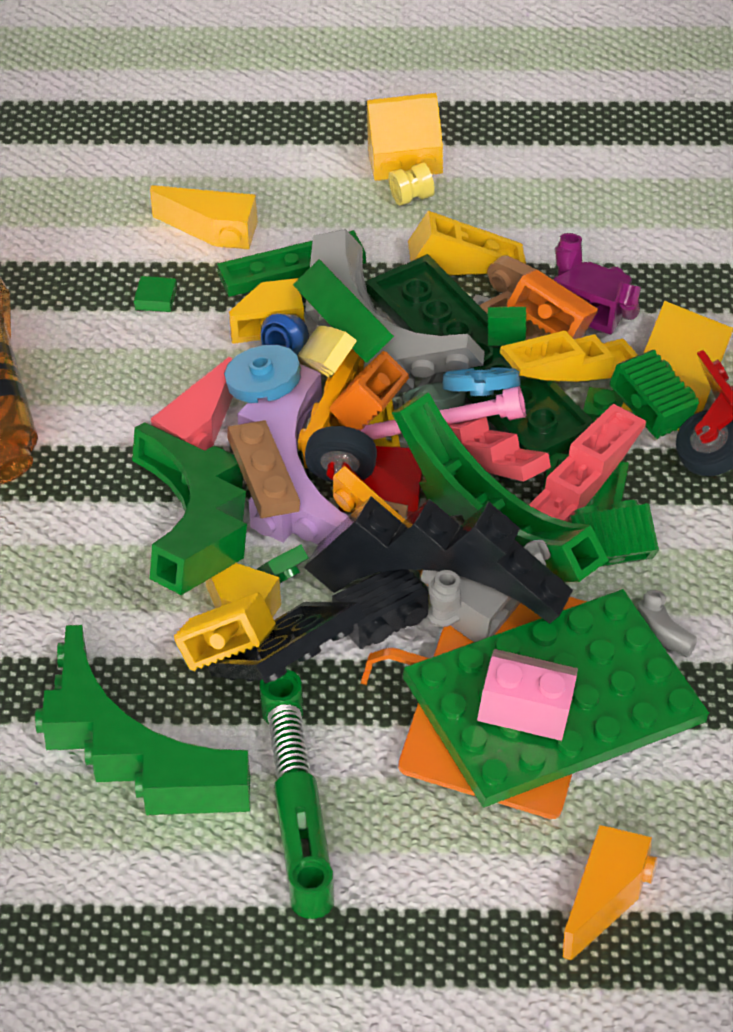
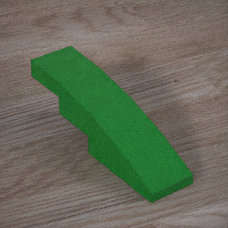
(343, 310)

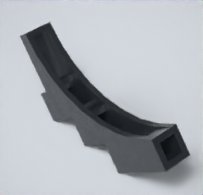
(432, 540)

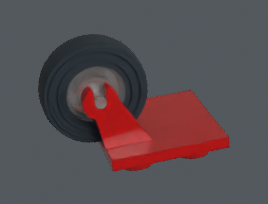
(707, 436)
(384, 469)

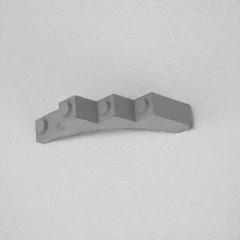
(415, 352)

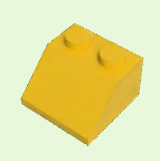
(404, 134)

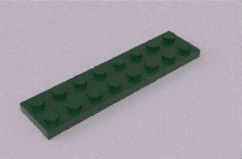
(430, 302)

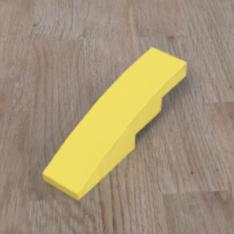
(326, 350)

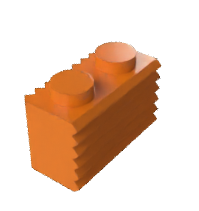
(552, 305)
(369, 392)

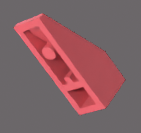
(198, 411)

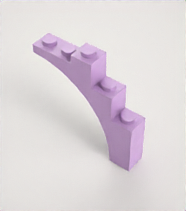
(285, 420)

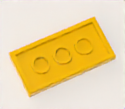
(678, 339)

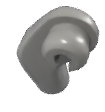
(666, 630)

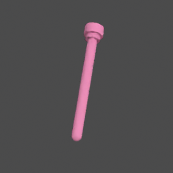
(508, 404)

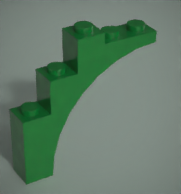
(463, 487)
(211, 493)
(166, 772)

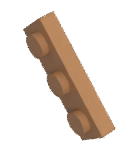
(263, 469)

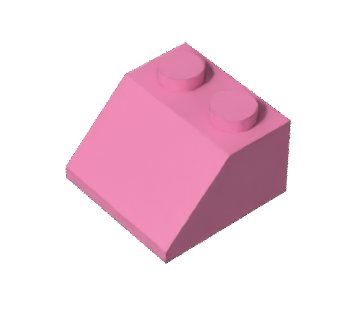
(527, 694)

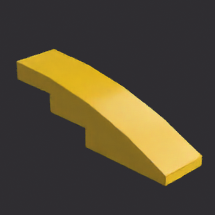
(567, 359)

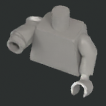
(469, 605)

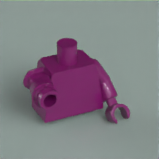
(600, 286)

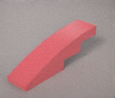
(499, 451)
(589, 463)

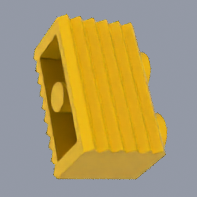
(225, 631)

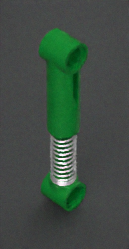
(297, 800)

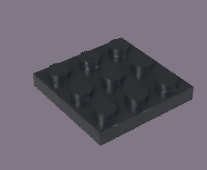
(293, 638)

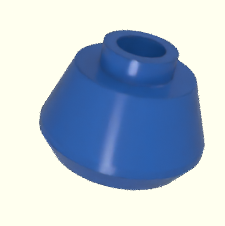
(285, 331)

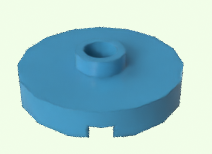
(262, 373)
(481, 381)

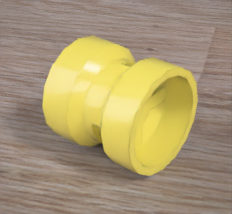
(411, 184)

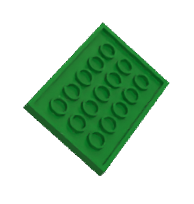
(620, 702)

